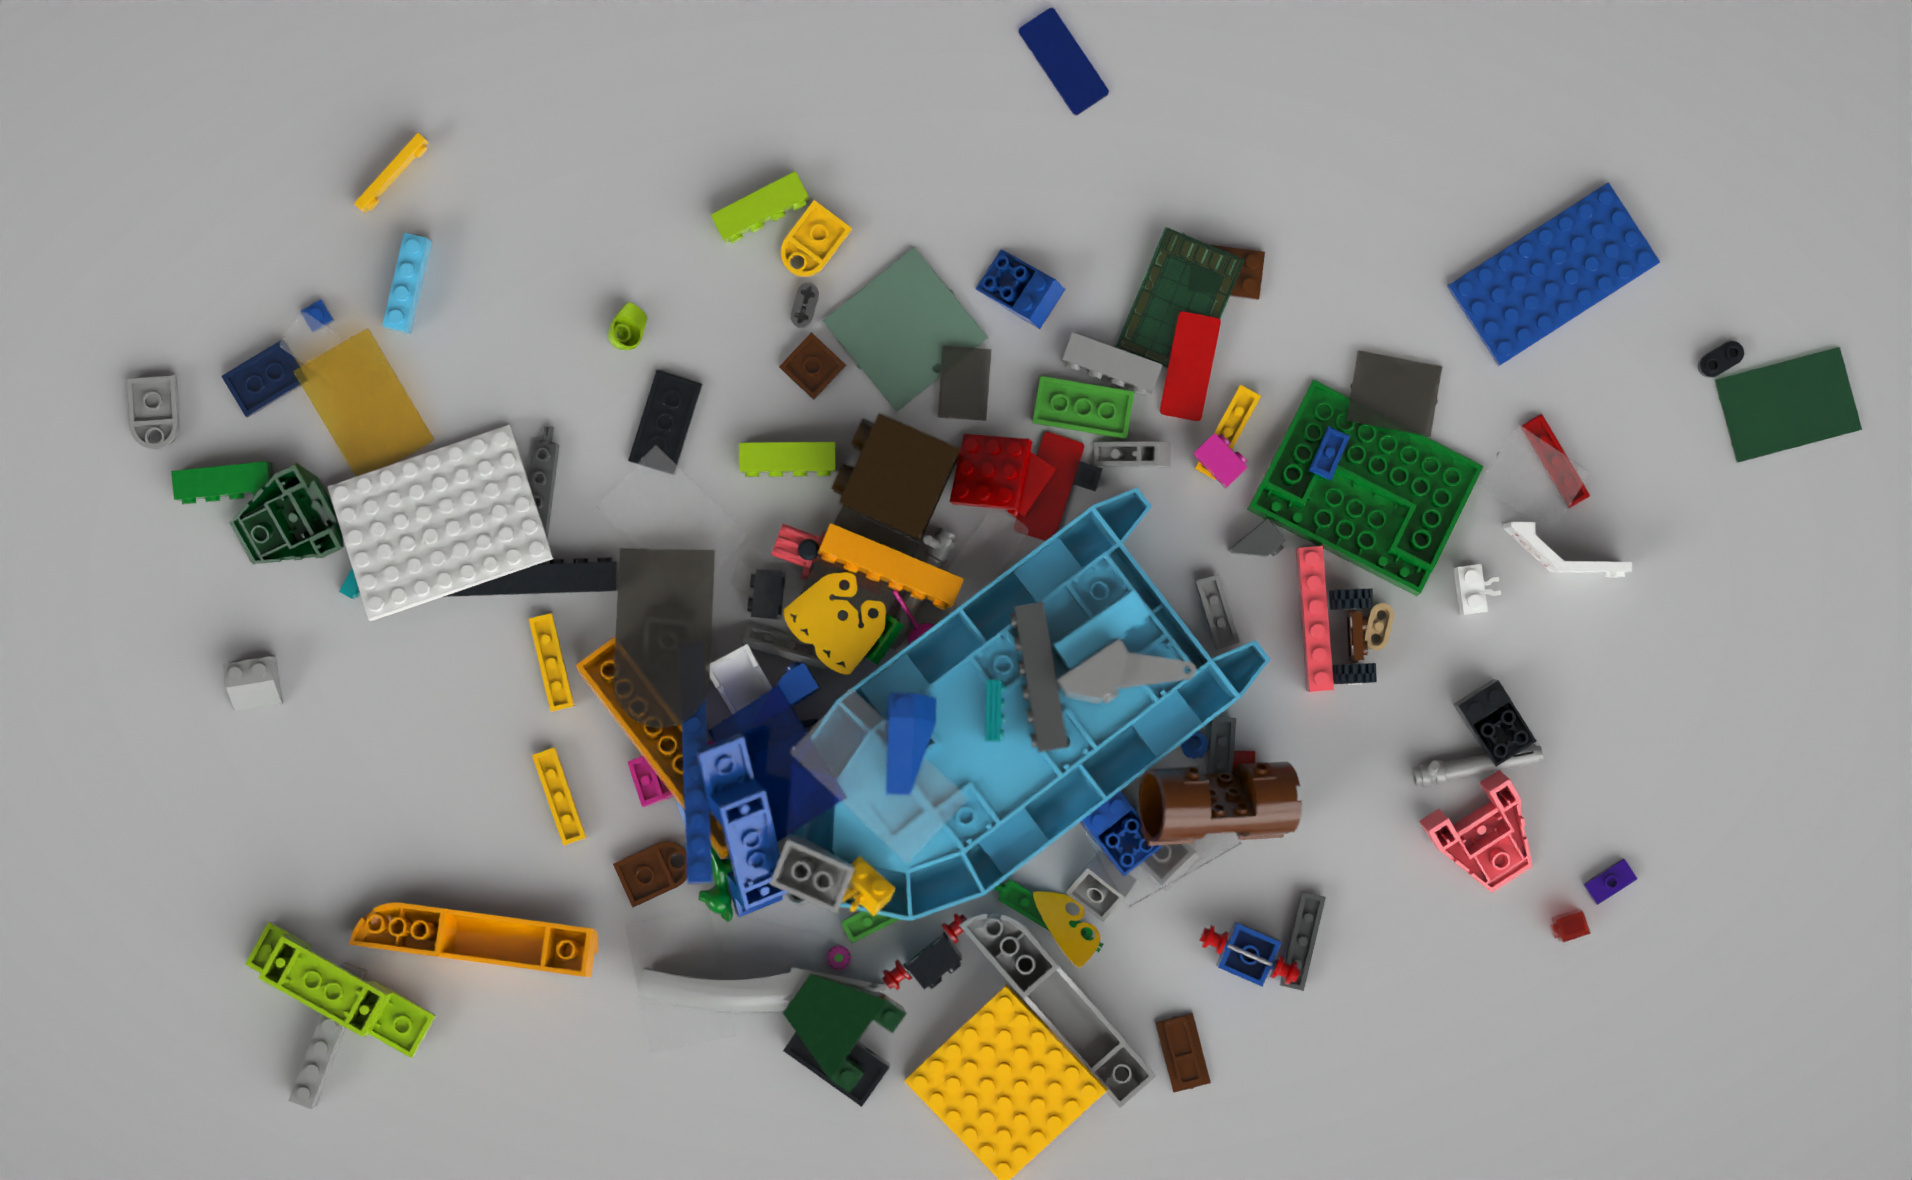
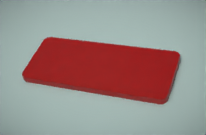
(1190, 366)
(1048, 510)

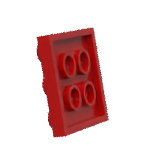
(990, 471)

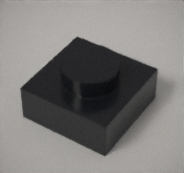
(1087, 476)

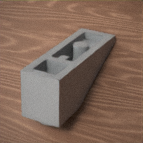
(1132, 454)

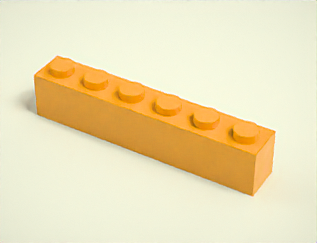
(890, 566)

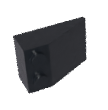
(767, 594)

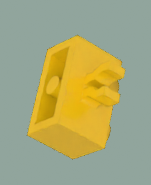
(868, 888)

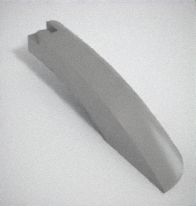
(734, 995)
(1060, 1004)

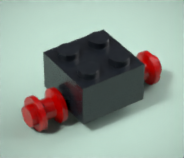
(932, 961)

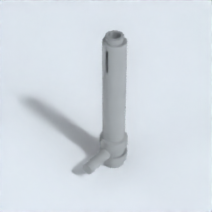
(936, 555)
(1440, 771)

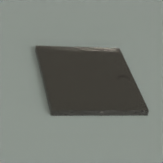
(1394, 393)

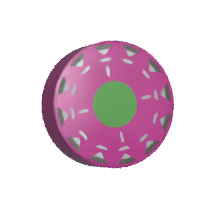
(838, 957)

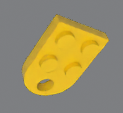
(814, 239)

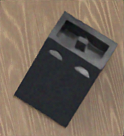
(1495, 722)

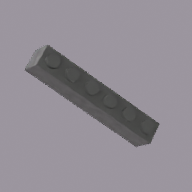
(1040, 677)

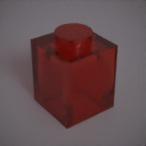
(1569, 926)

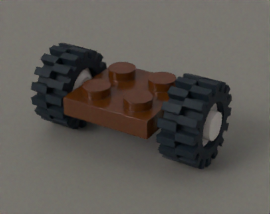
(1354, 599)

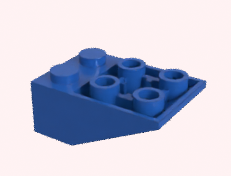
(1020, 288)
(1118, 833)

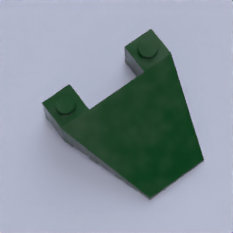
(832, 1020)

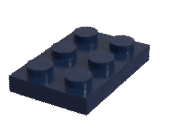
(262, 379)

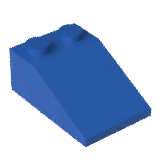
(798, 683)

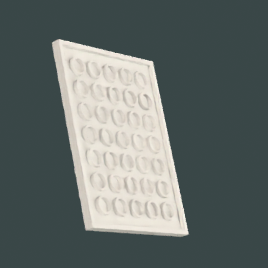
(440, 523)

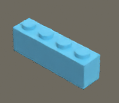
(407, 283)
(1101, 629)

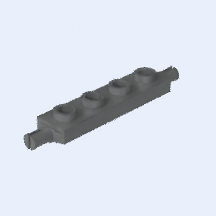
(543, 474)

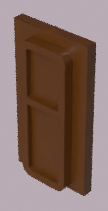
(1183, 1052)

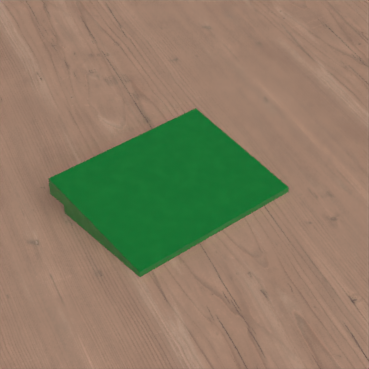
(1387, 499)

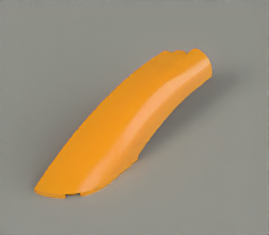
(478, 938)

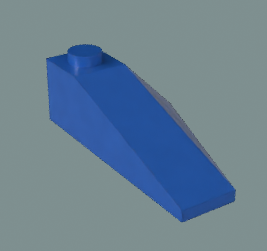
(909, 730)

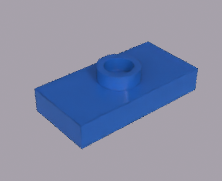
(1329, 453)

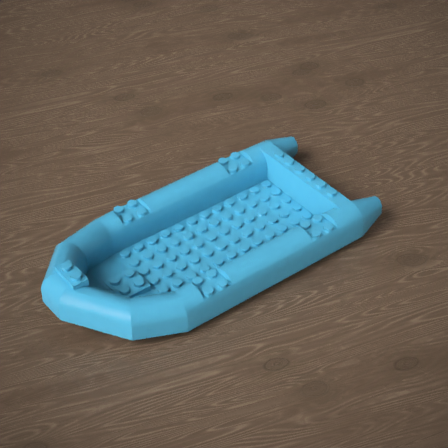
(1015, 794)

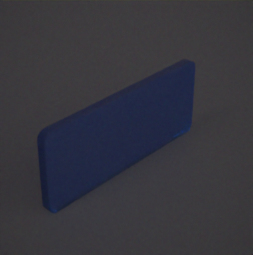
(1063, 61)

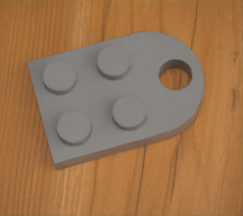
(153, 407)

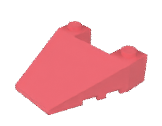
(1488, 841)

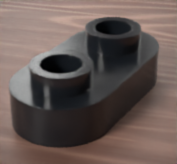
(1721, 358)

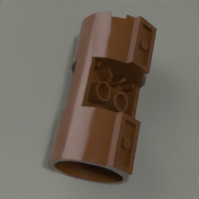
(1187, 804)

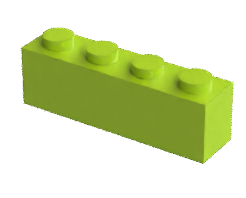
(760, 207)
(786, 458)

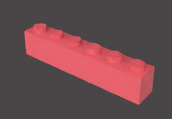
(1314, 619)

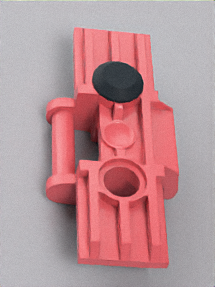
(797, 547)

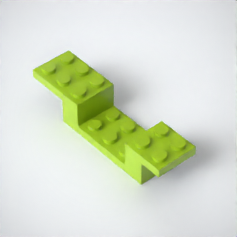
(337, 993)

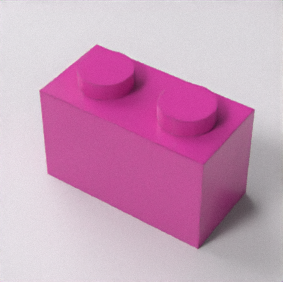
(1220, 459)

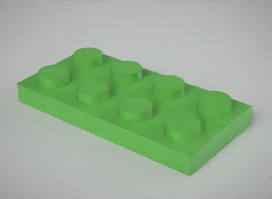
(1083, 407)

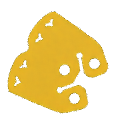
(829, 633)

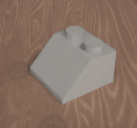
(253, 683)
(1095, 890)

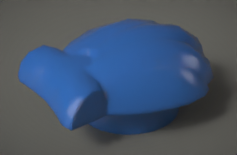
(1195, 746)

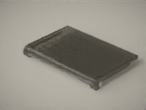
(964, 383)

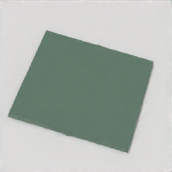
(900, 326)

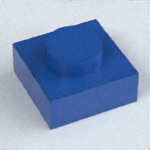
(319, 312)

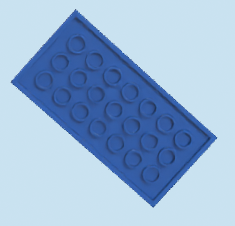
(1553, 274)

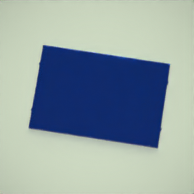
(769, 735)

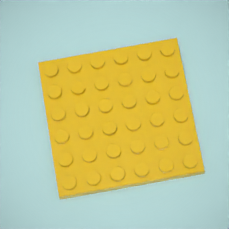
(1005, 1084)

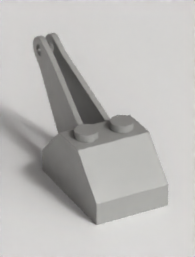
(1115, 669)

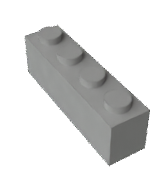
(1111, 363)

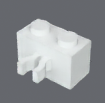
(1471, 589)

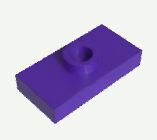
(1610, 881)

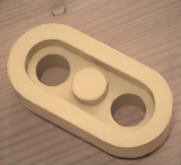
(1379, 627)

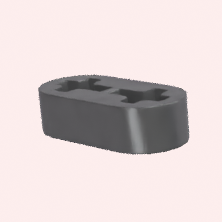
(799, 303)

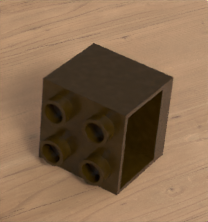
(895, 475)

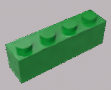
(220, 481)

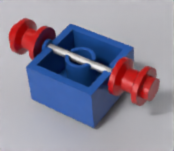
(1249, 954)

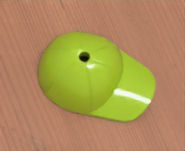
(629, 327)

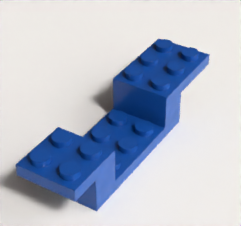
(746, 823)

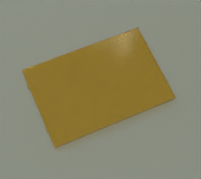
(363, 404)

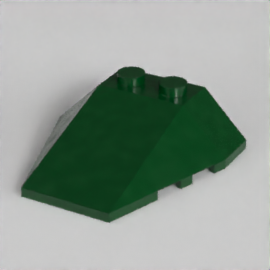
(288, 519)

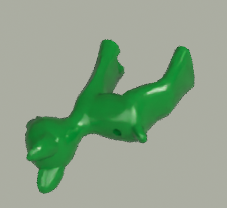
(718, 897)

